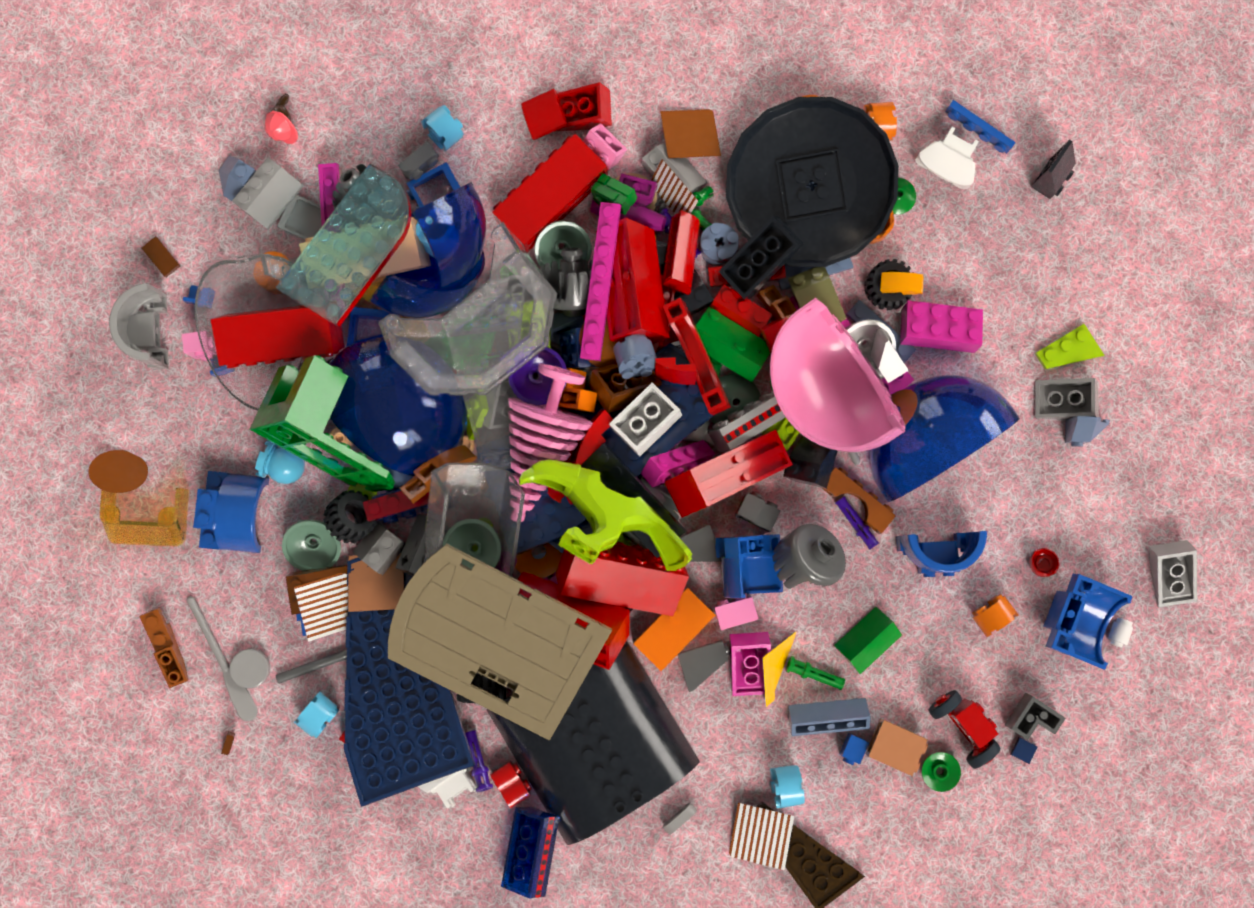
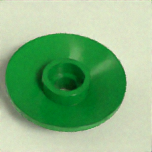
(908, 197)
(950, 775)

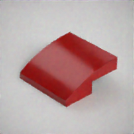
(543, 114)
(680, 374)

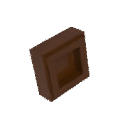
(228, 743)

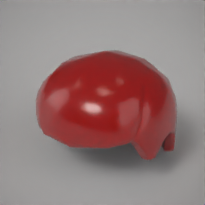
(1048, 564)

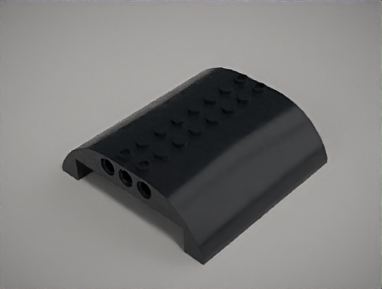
(607, 752)

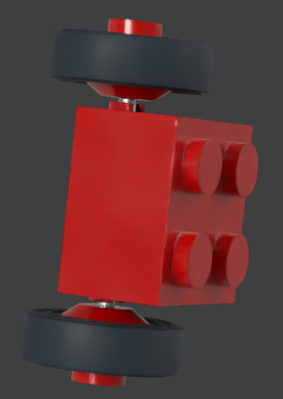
(972, 723)

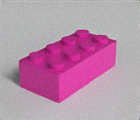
(941, 326)

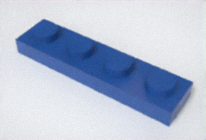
(983, 129)

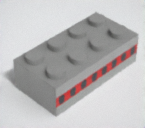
(746, 423)

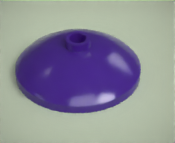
(532, 390)

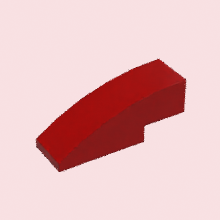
(592, 438)

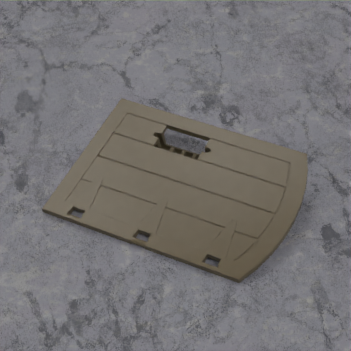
(476, 622)

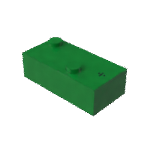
(732, 344)

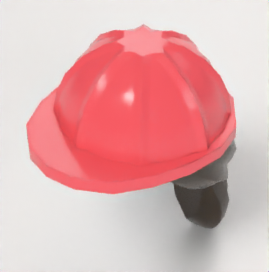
(279, 124)

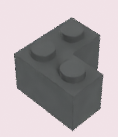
(758, 512)
(1031, 713)

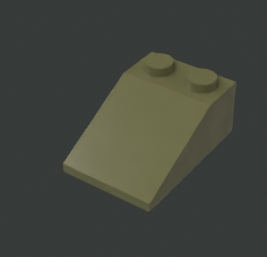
(816, 284)

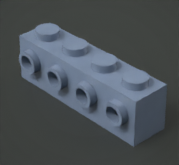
(829, 717)

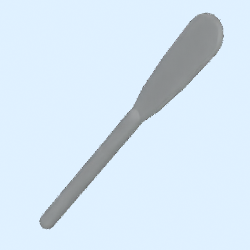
(239, 696)

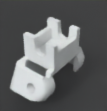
(950, 160)
(451, 786)

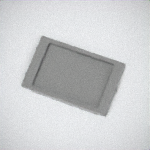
(301, 218)

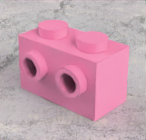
(605, 145)
(192, 346)
(735, 612)

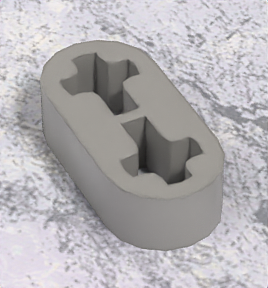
(679, 818)

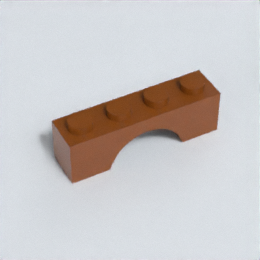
(876, 514)

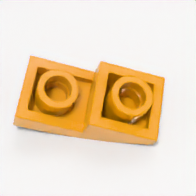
(902, 282)

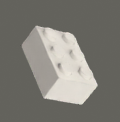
(645, 419)

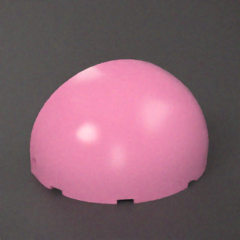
(829, 385)

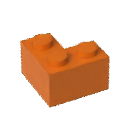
(576, 398)

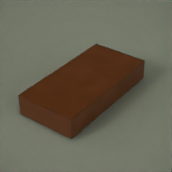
(161, 256)

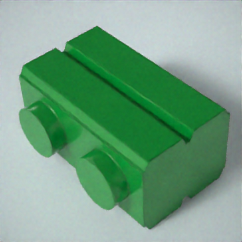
(613, 191)

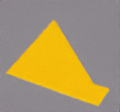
(773, 665)

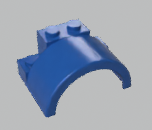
(228, 511)
(943, 555)
(748, 565)
(1081, 618)

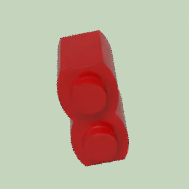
(510, 783)

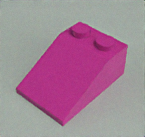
(747, 662)

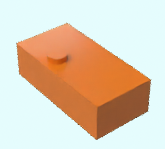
(671, 634)

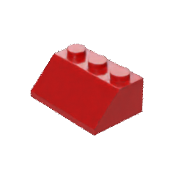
(741, 310)

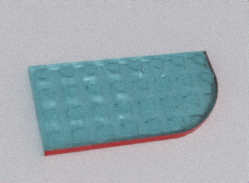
(350, 247)

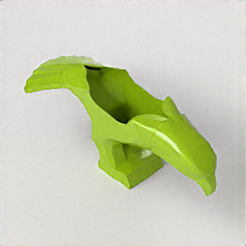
(606, 512)

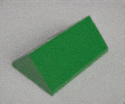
(868, 639)

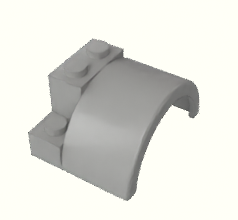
(139, 331)

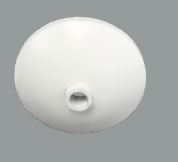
(865, 331)

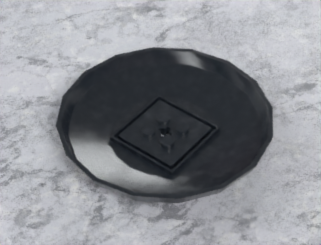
(823, 144)

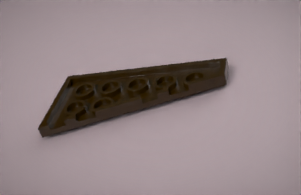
(816, 868)

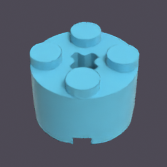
(443, 128)
(315, 714)
(787, 786)

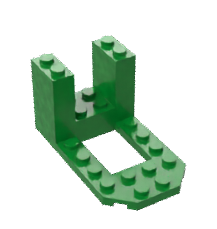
(297, 414)

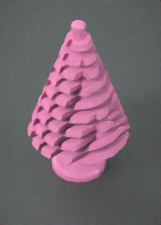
(544, 430)

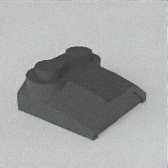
(419, 162)

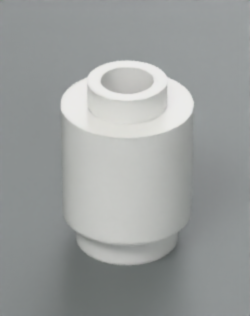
(1120, 632)

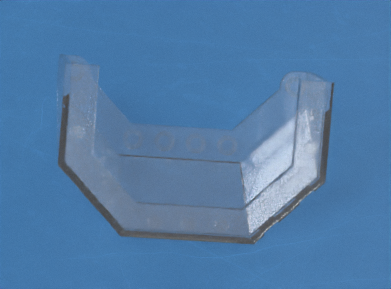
(485, 333)

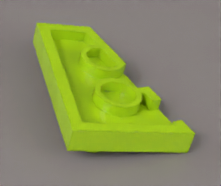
(1069, 349)

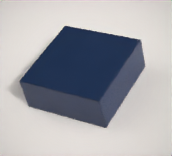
(1023, 750)

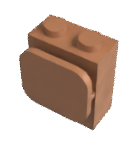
(896, 747)

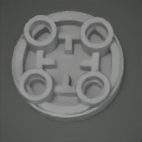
(249, 668)

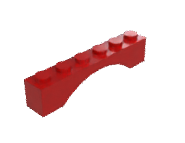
(691, 342)

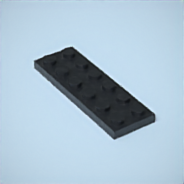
(621, 479)

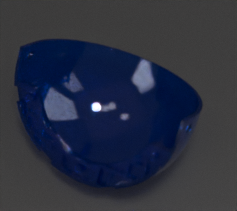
(454, 238)
(390, 412)
(950, 423)

